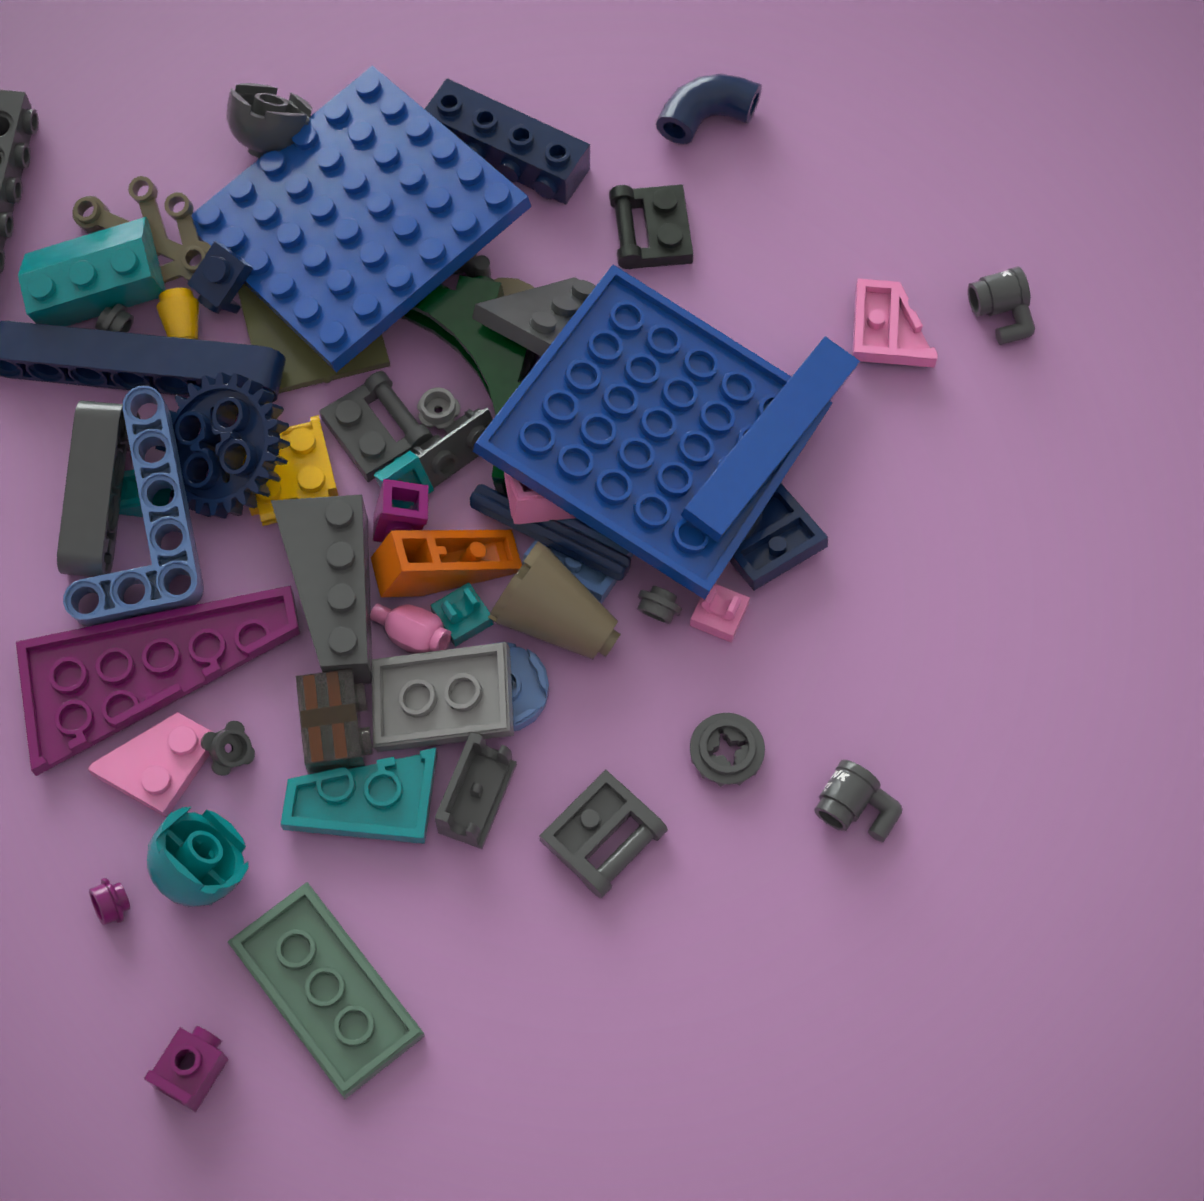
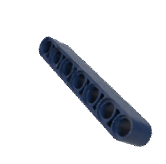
(129, 359)

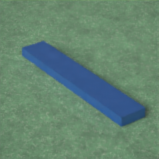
(769, 439)

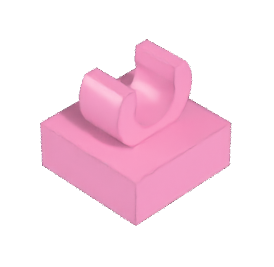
(720, 612)

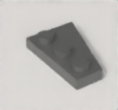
(534, 315)

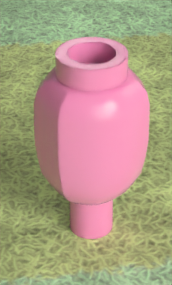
(412, 628)

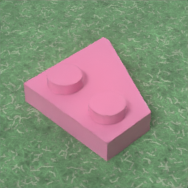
(887, 326)
(156, 764)

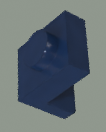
(220, 278)

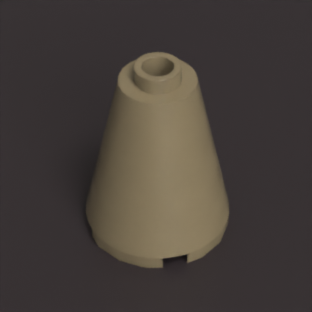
(555, 607)

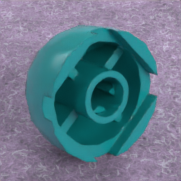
(196, 857)

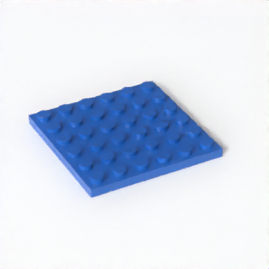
(359, 216)
(634, 421)

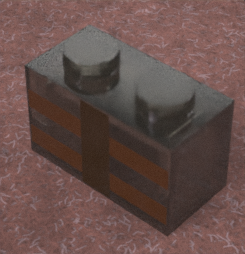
(332, 720)

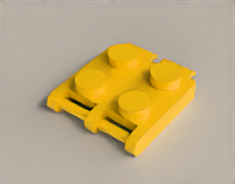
(306, 472)

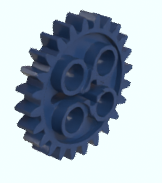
(226, 443)

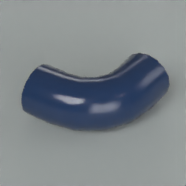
(705, 98)

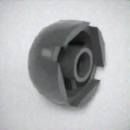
(263, 119)

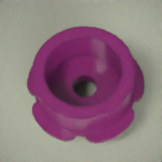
(109, 901)

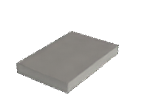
(441, 697)

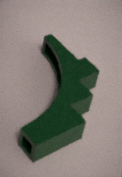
(493, 357)

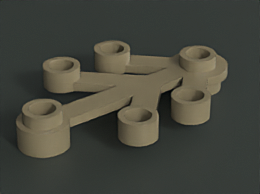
(180, 254)

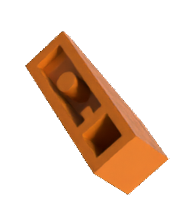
(440, 560)

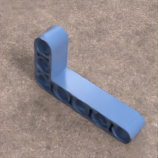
(157, 521)

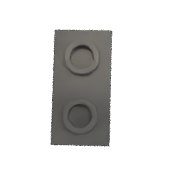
(451, 453)

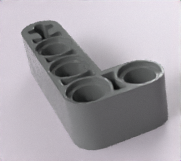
(93, 489)

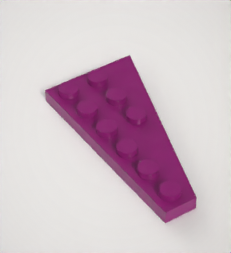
(115, 673)

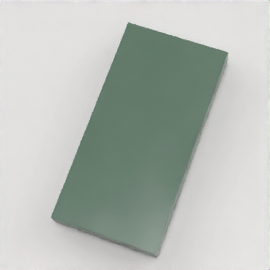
(326, 990)

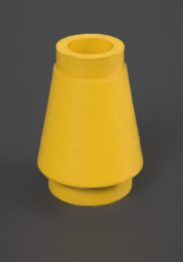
(179, 313)

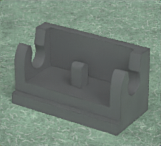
(475, 792)

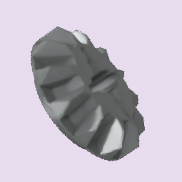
(736, 731)

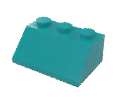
(90, 273)

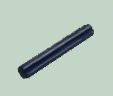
(554, 535)

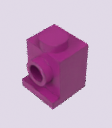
(393, 518)
(193, 1084)

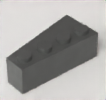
(331, 572)

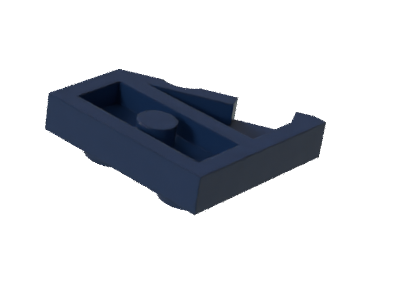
(778, 540)

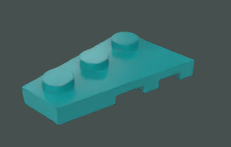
(365, 802)

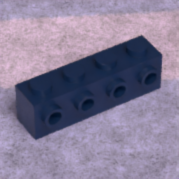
(513, 141)

